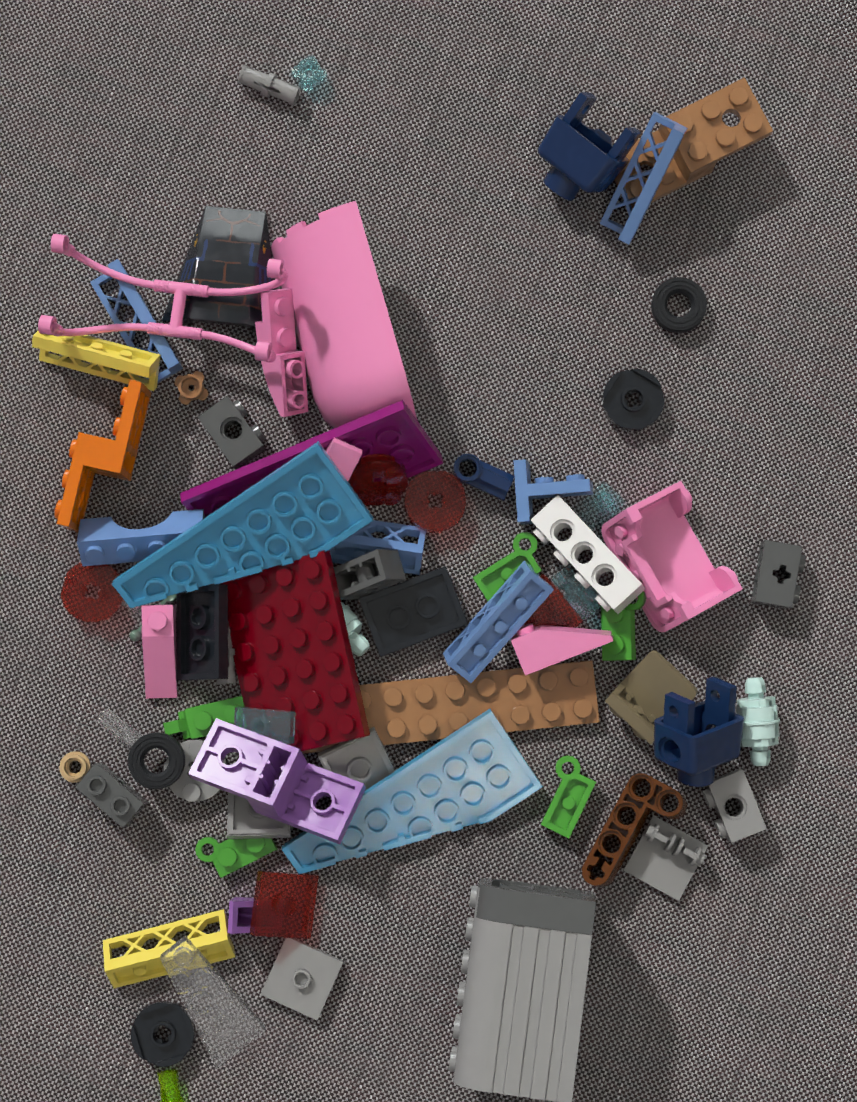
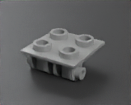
(666, 858)

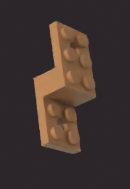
(705, 139)

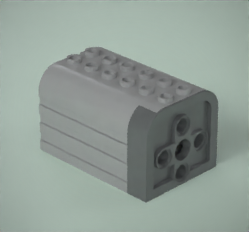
(523, 989)

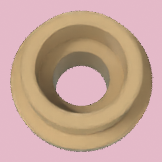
(65, 766)

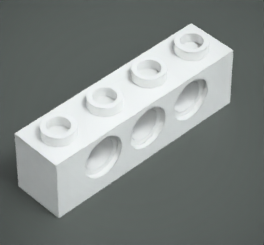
(559, 515)

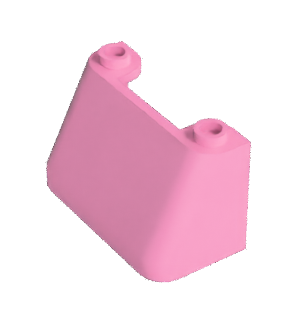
(668, 558)

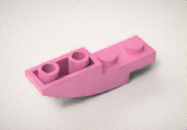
(287, 373)

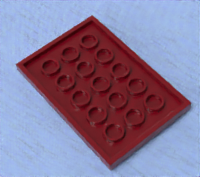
(297, 650)

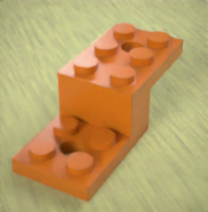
(103, 456)

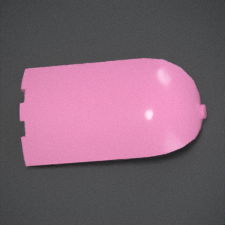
(342, 317)

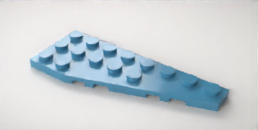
(274, 522)
(449, 786)

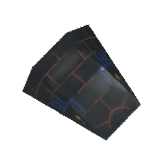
(226, 253)

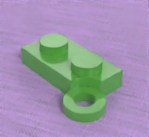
(496, 575)
(623, 631)
(568, 799)
(234, 853)

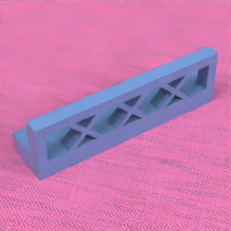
(651, 185)
(141, 313)
(363, 543)
(497, 622)

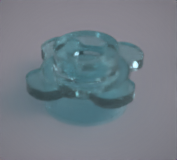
(309, 64)

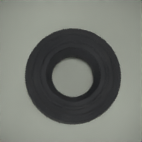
(679, 286)
(142, 774)

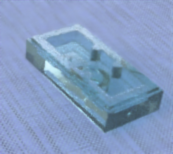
(267, 722)

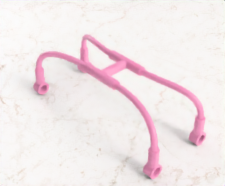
(262, 350)

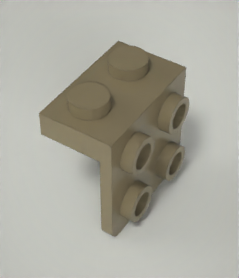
(642, 693)

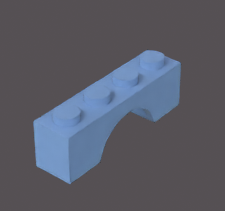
(105, 542)

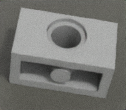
(747, 820)

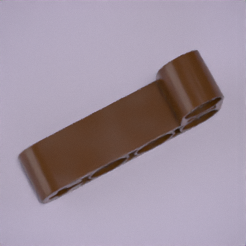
(628, 833)

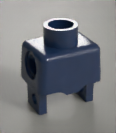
(583, 155)
(685, 733)

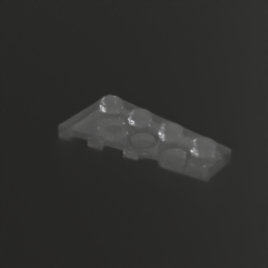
(216, 1009)

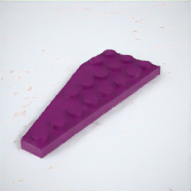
(385, 431)

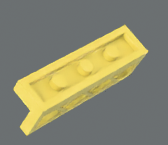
(100, 352)
(144, 964)

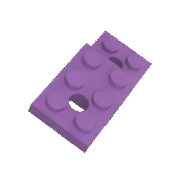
(277, 780)

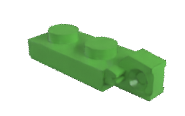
(198, 720)

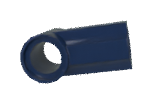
(486, 477)

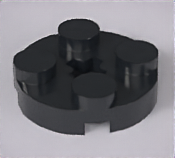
(635, 417)
(154, 1049)

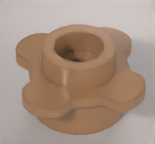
(183, 383)

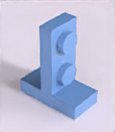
(543, 488)

